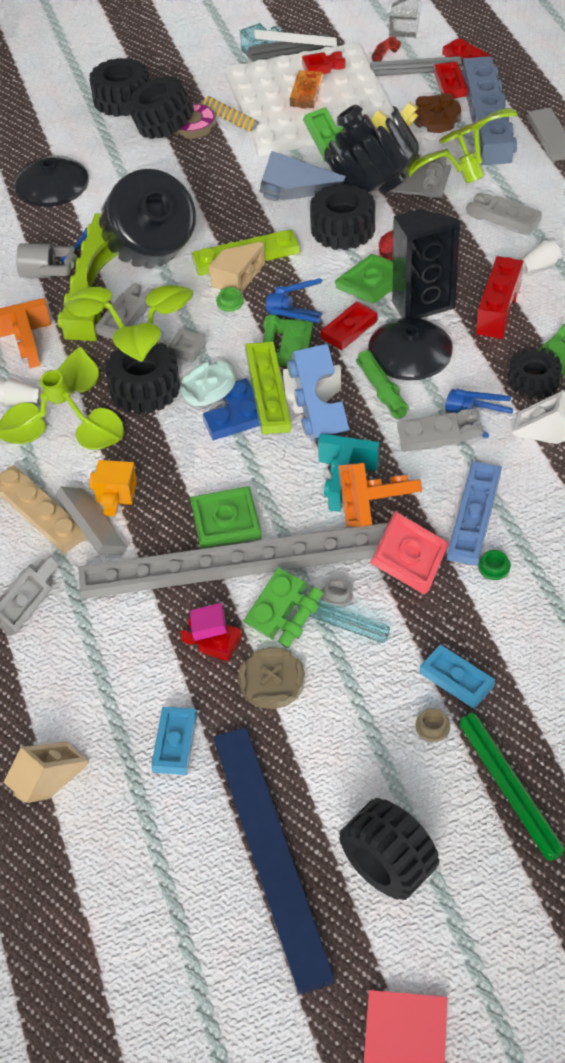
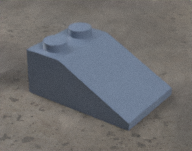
(293, 179)

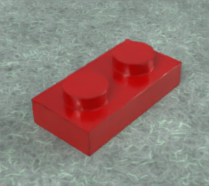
(463, 49)
(450, 79)
(349, 325)

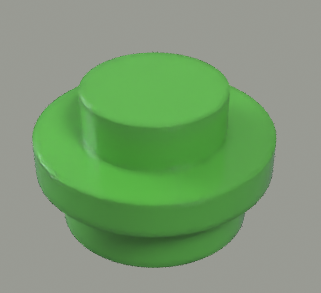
(229, 299)

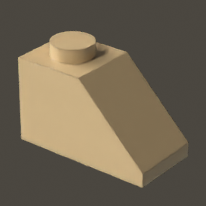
(237, 266)
(43, 770)

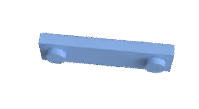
(474, 513)

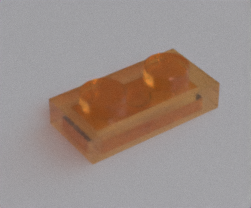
(306, 89)

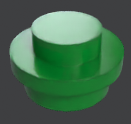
(494, 565)

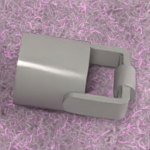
(40, 260)

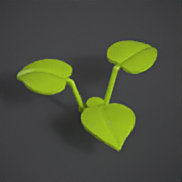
(470, 164)
(140, 338)
(79, 374)

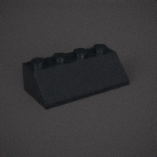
(424, 263)

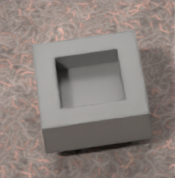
(187, 344)

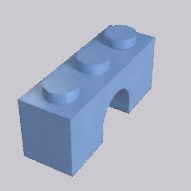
(320, 417)

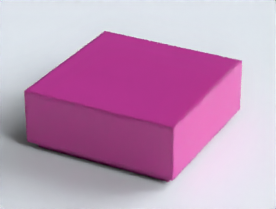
(208, 621)

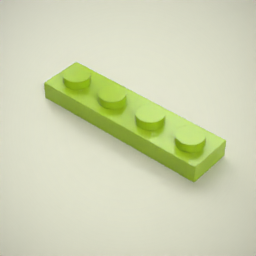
(275, 246)
(268, 388)

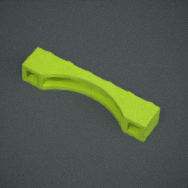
(93, 258)

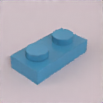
(457, 676)
(174, 741)

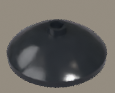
(51, 181)
(411, 348)

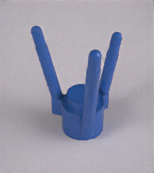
(282, 304)
(461, 400)

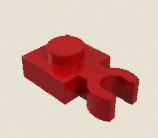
(321, 63)
(218, 646)

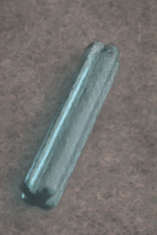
(351, 622)

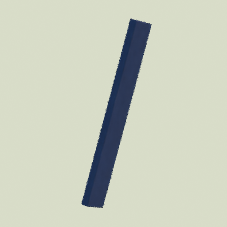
(273, 863)

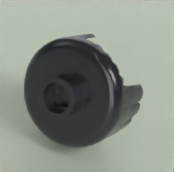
(371, 155)
(147, 218)

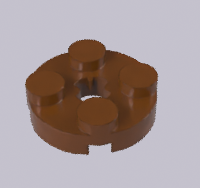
(437, 112)

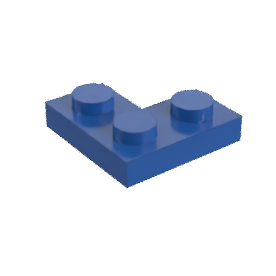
(235, 417)

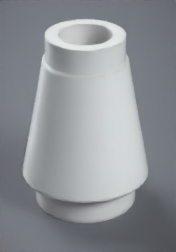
(541, 256)
(15, 392)

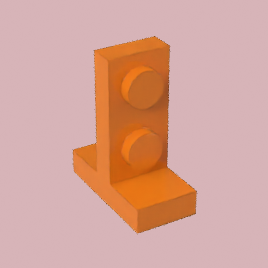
(20, 320)
(358, 492)

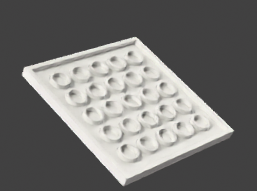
(265, 88)

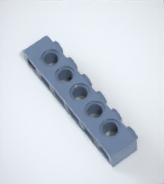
(485, 98)

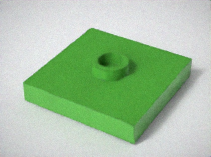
(368, 279)
(225, 518)

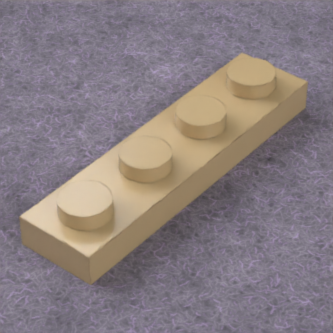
(39, 509)

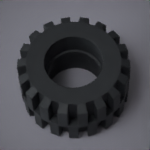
(114, 83)
(160, 107)
(342, 216)
(144, 384)
(389, 848)

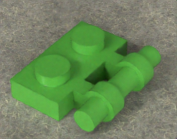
(277, 602)

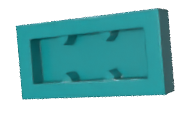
(342, 451)

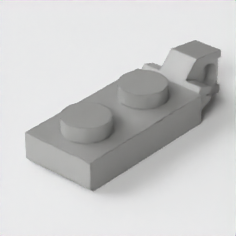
(25, 595)

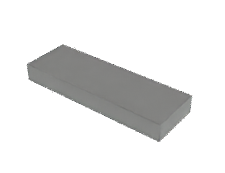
(548, 132)
(91, 521)

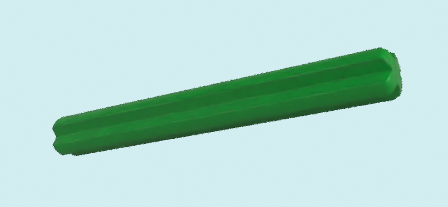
(512, 787)

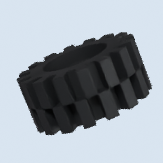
(534, 361)

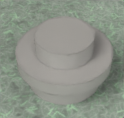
(337, 593)

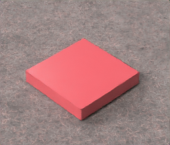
(409, 553)
(405, 1028)

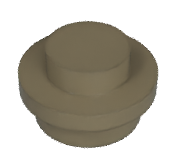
(432, 725)

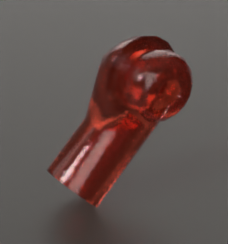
(381, 49)

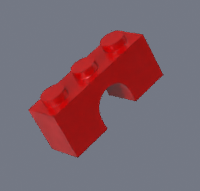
(498, 297)

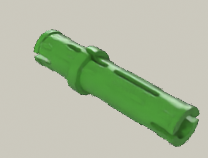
(386, 390)

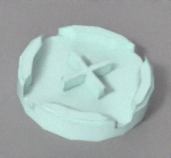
(207, 383)

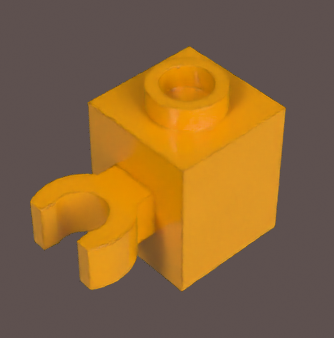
(113, 484)

